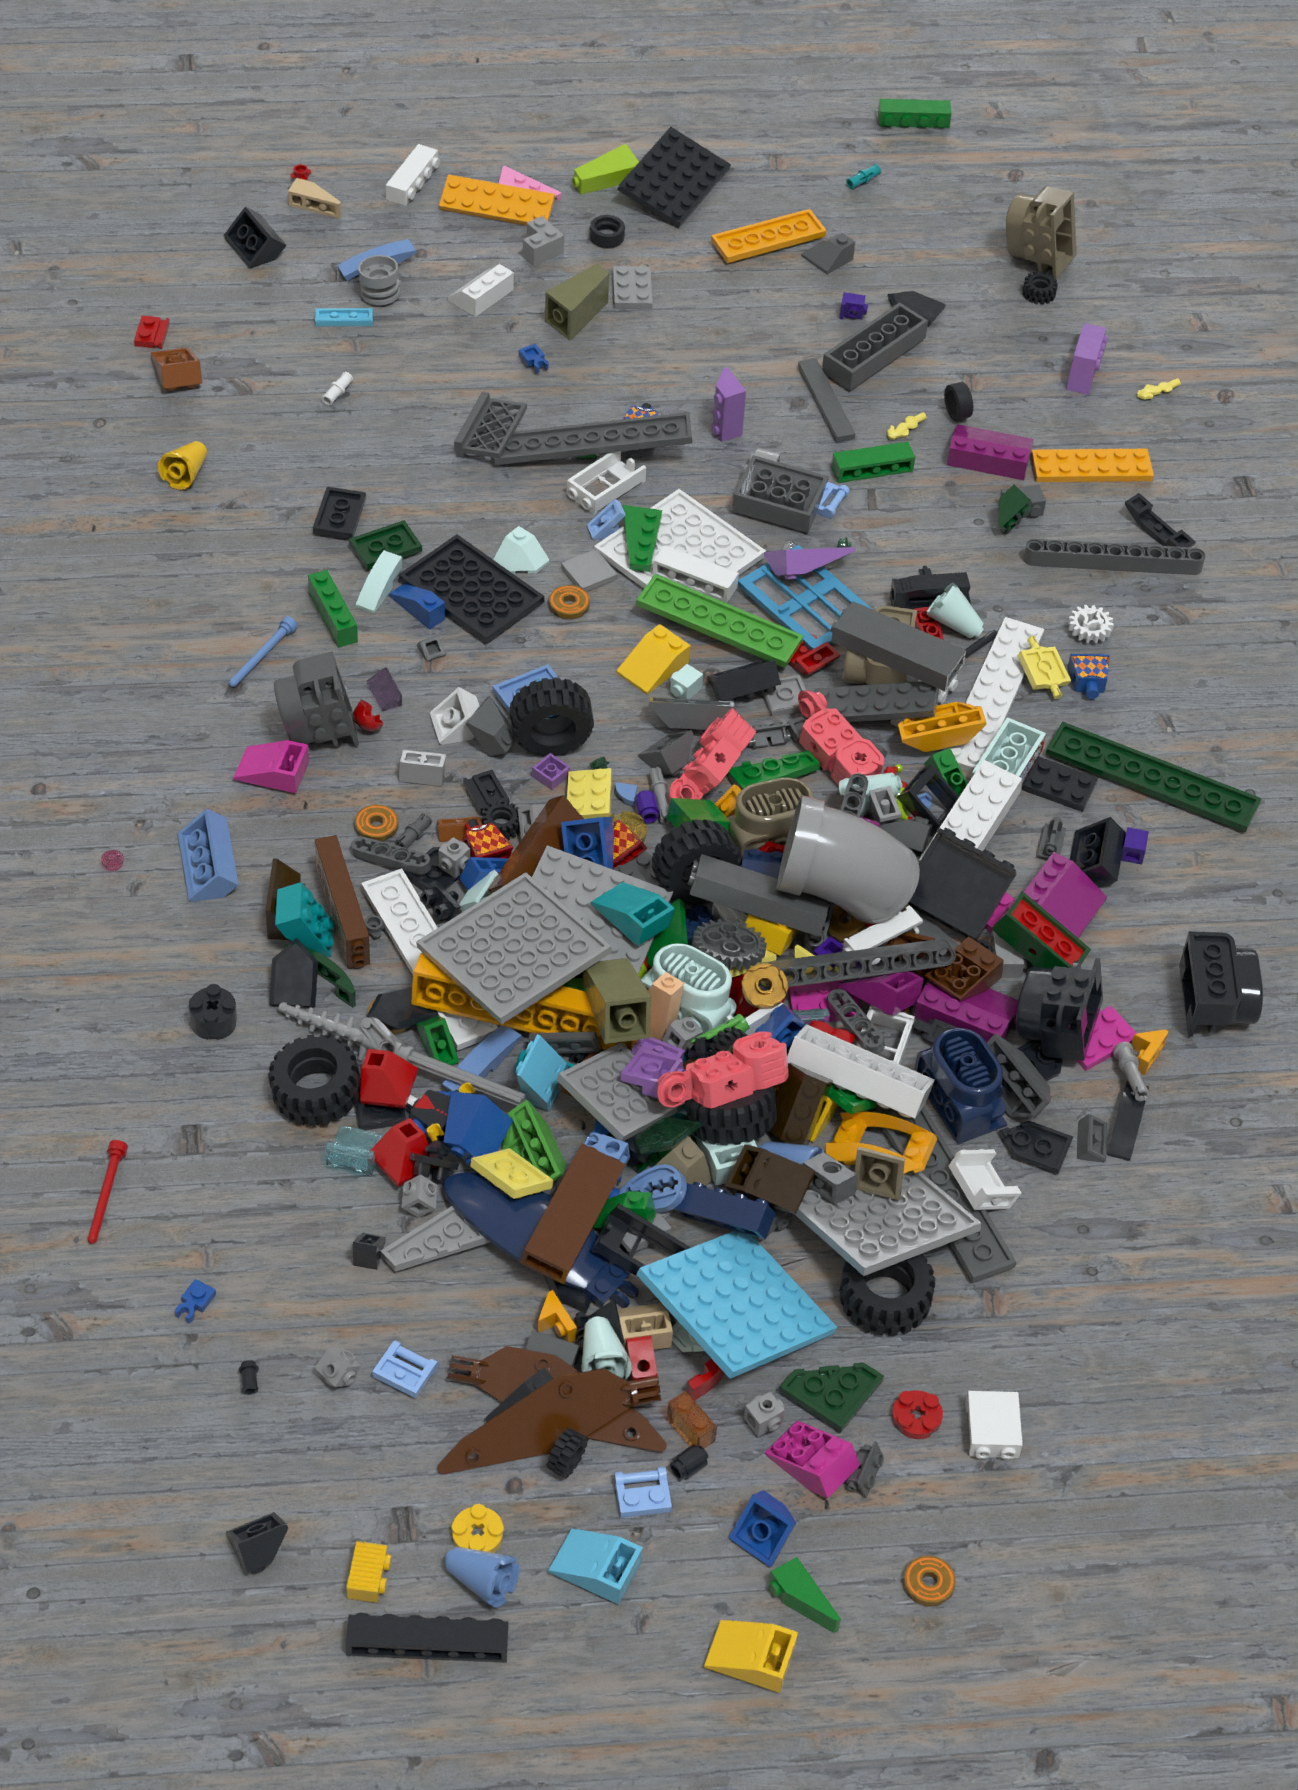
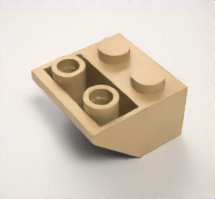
(647, 1321)

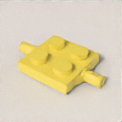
(1044, 667)

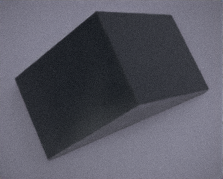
(367, 1250)

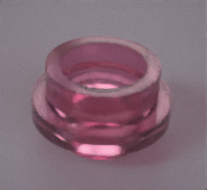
(112, 860)

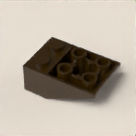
(770, 1178)

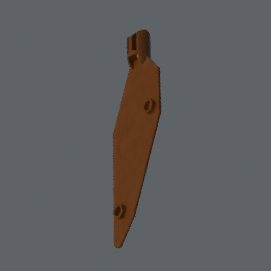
(511, 1366)
(535, 1422)

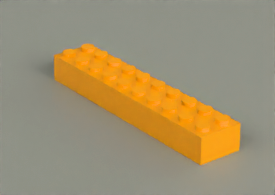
(558, 1011)

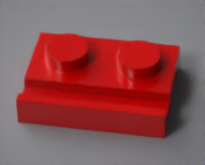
(151, 332)

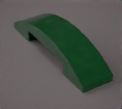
(336, 976)

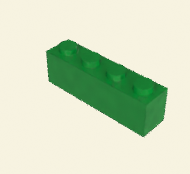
(914, 113)
(873, 462)
(332, 608)

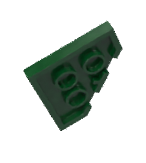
(832, 1391)

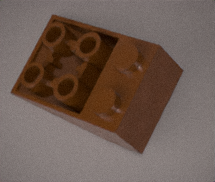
(971, 972)

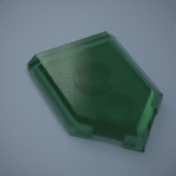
(665, 1134)

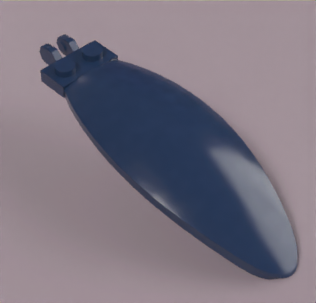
(511, 1224)

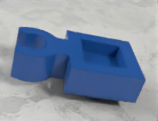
(533, 356)
(195, 1298)

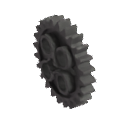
(730, 943)

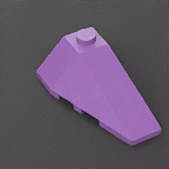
(803, 560)

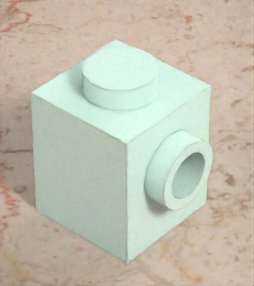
(686, 682)

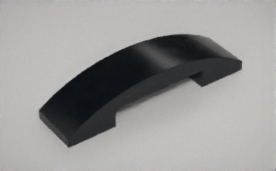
(1154, 526)
(1126, 1125)

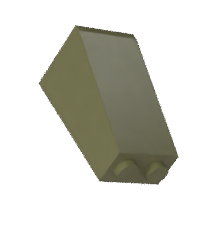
(577, 301)
(618, 1000)

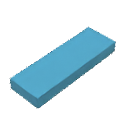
(344, 317)

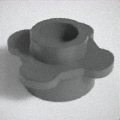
(374, 925)

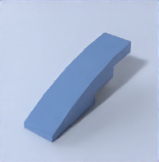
(397, 250)
(487, 1054)

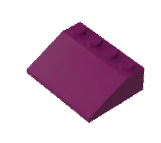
(990, 452)
(1066, 893)
(984, 1013)

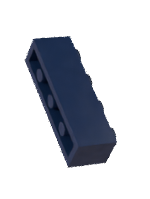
(726, 1210)

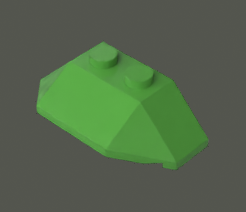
(534, 1140)

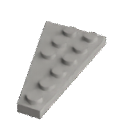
(434, 1239)

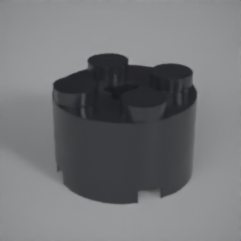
(213, 1012)

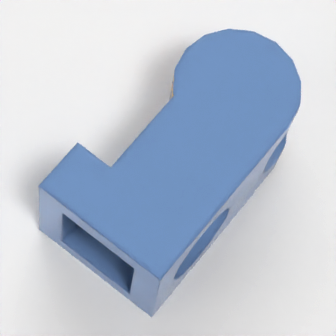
(610, 1146)

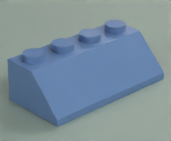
(207, 857)

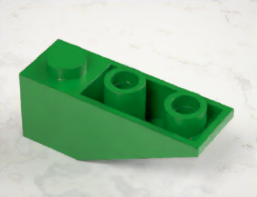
(949, 769)

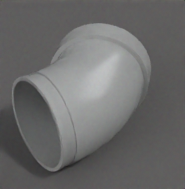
(847, 862)

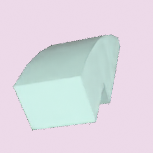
(379, 581)

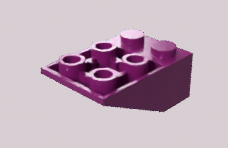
(887, 991)

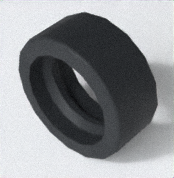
(607, 222)
(958, 401)

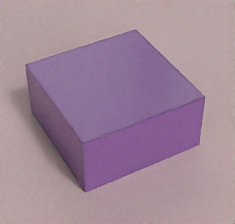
(550, 771)

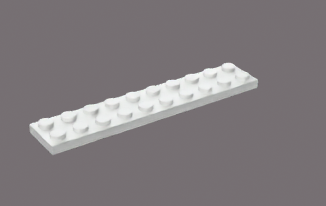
(997, 687)
(407, 922)

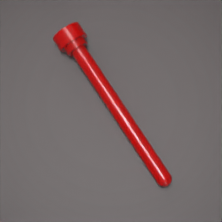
(117, 1151)

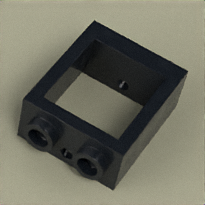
(938, 786)

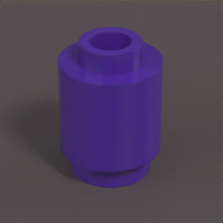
(647, 806)

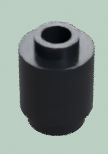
(689, 1462)

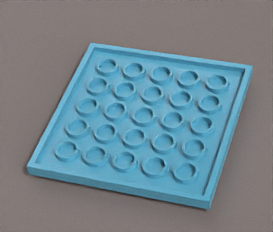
(736, 1302)

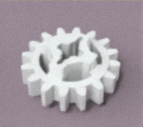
(1090, 624)

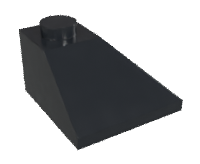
(258, 1541)

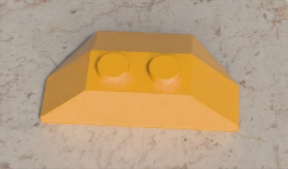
(952, 726)

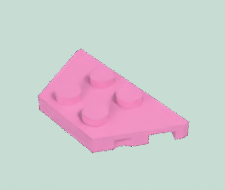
(514, 178)

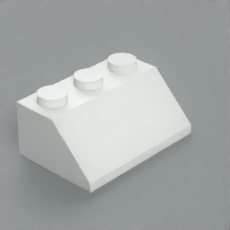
(484, 290)

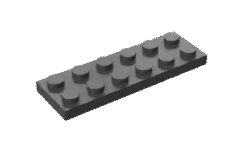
(882, 701)

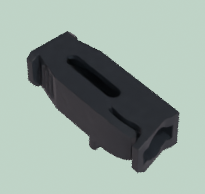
(923, 589)

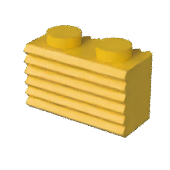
(367, 1572)

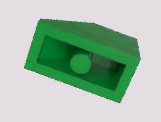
(438, 1040)

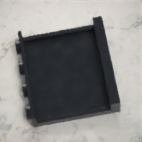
(960, 884)

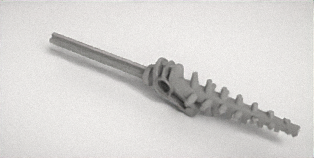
(379, 1037)

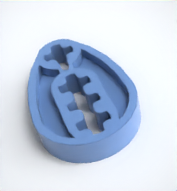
(656, 1177)

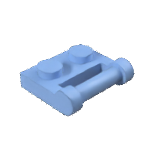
(839, 491)
(402, 1375)
(643, 1499)

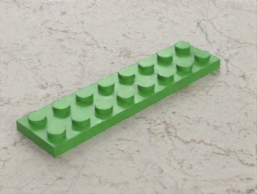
(719, 620)

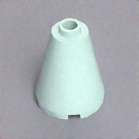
(956, 612)
(874, 782)
(604, 1349)

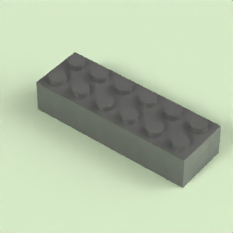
(874, 346)

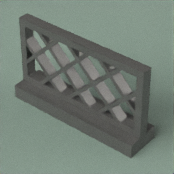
(475, 423)

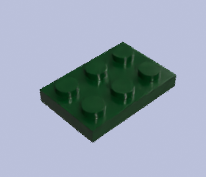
(393, 538)

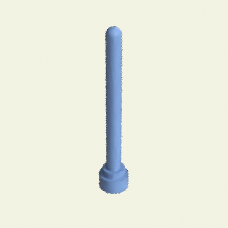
(287, 626)

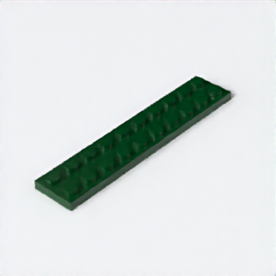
(1153, 776)

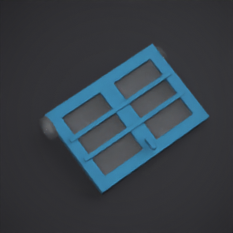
(801, 604)

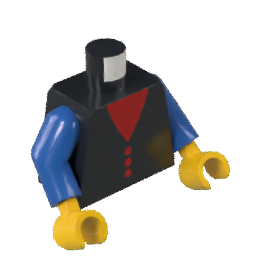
(432, 1111)

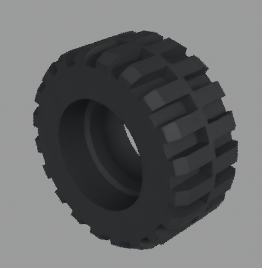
(547, 699)
(683, 847)
(318, 1103)
(736, 1120)
(883, 1313)

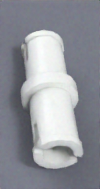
(337, 388)

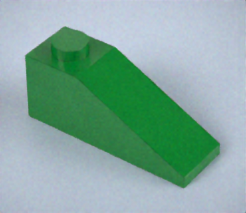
(637, 1202)
(800, 1592)

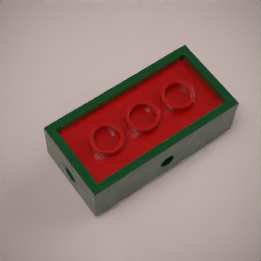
(1039, 935)

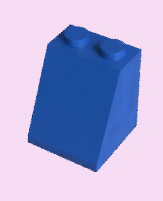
(474, 1126)

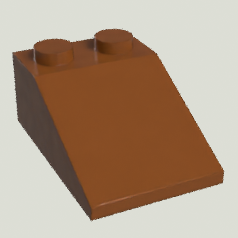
(177, 368)

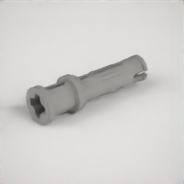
(1129, 1065)

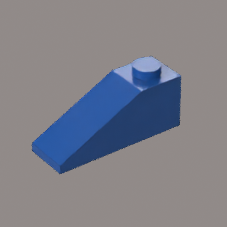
(420, 604)
(478, 868)

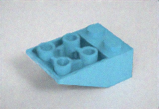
(539, 1073)
(598, 1563)

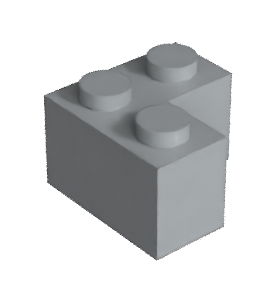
(542, 242)

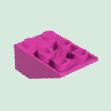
(274, 765)
(814, 1458)

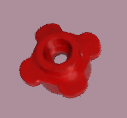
(300, 171)

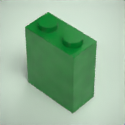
(691, 809)

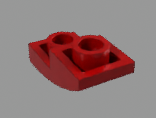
(927, 624)
(701, 1384)

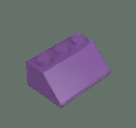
(728, 407)

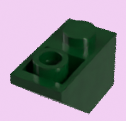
(1012, 507)

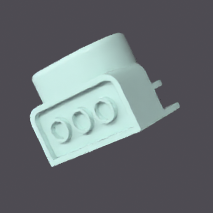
(705, 986)

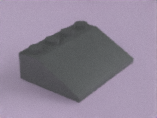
(779, 493)

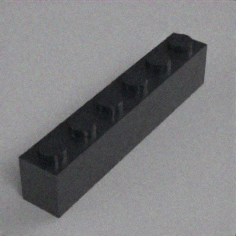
(427, 1638)

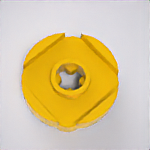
(478, 1517)

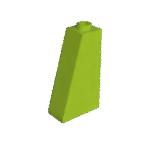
(605, 170)

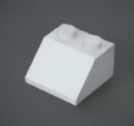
(451, 716)

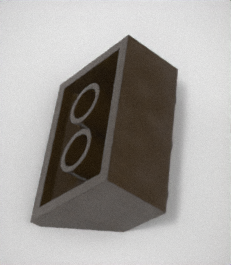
(280, 877)
(800, 1105)

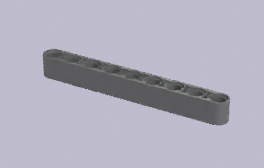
(1114, 556)
(855, 797)
(864, 967)

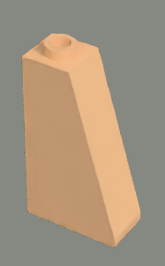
(665, 1003)

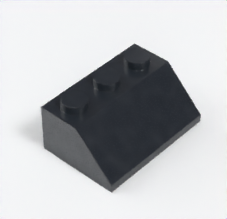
(254, 238)
(745, 680)
(1099, 851)

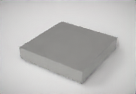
(589, 570)
(785, 697)

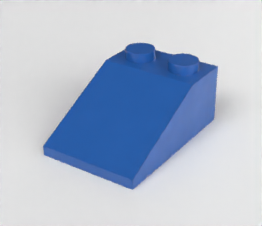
(590, 839)

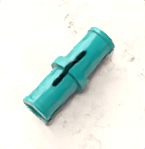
(863, 176)

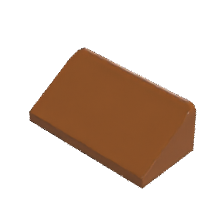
(453, 827)

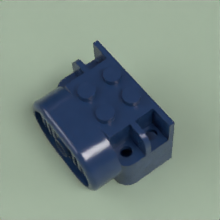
(965, 1083)

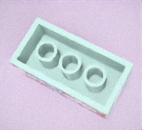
(1014, 748)

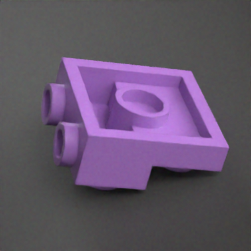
(647, 1068)

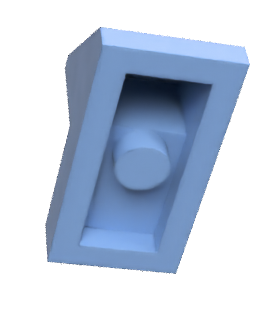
(606, 521)

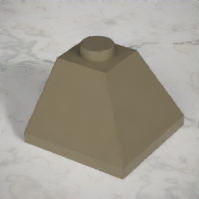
(689, 1161)
(879, 1173)

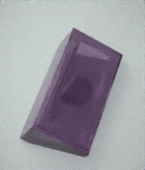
(385, 690)

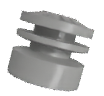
(379, 280)

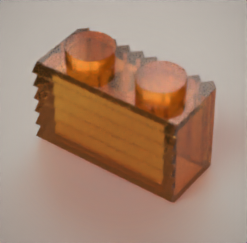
(691, 1421)

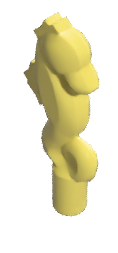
(1151, 390)
(902, 429)

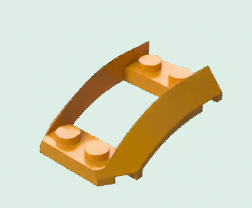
(853, 1127)

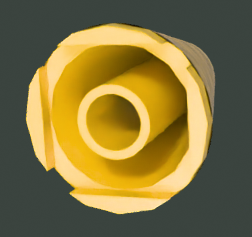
(182, 464)

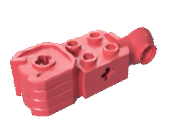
(835, 740)
(722, 747)
(725, 1077)

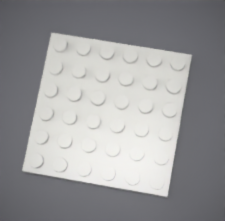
(689, 529)

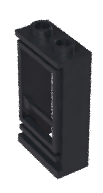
(614, 1230)

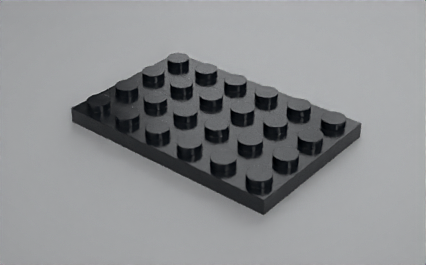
(674, 177)
(474, 588)

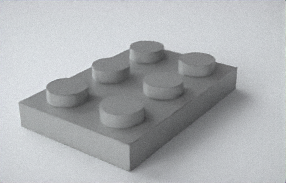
(632, 287)

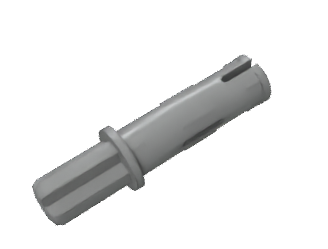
(660, 787)

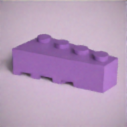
(1087, 358)

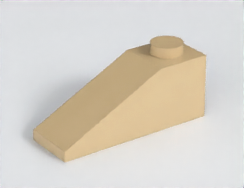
(311, 197)

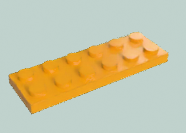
(495, 200)
(768, 235)
(1092, 465)

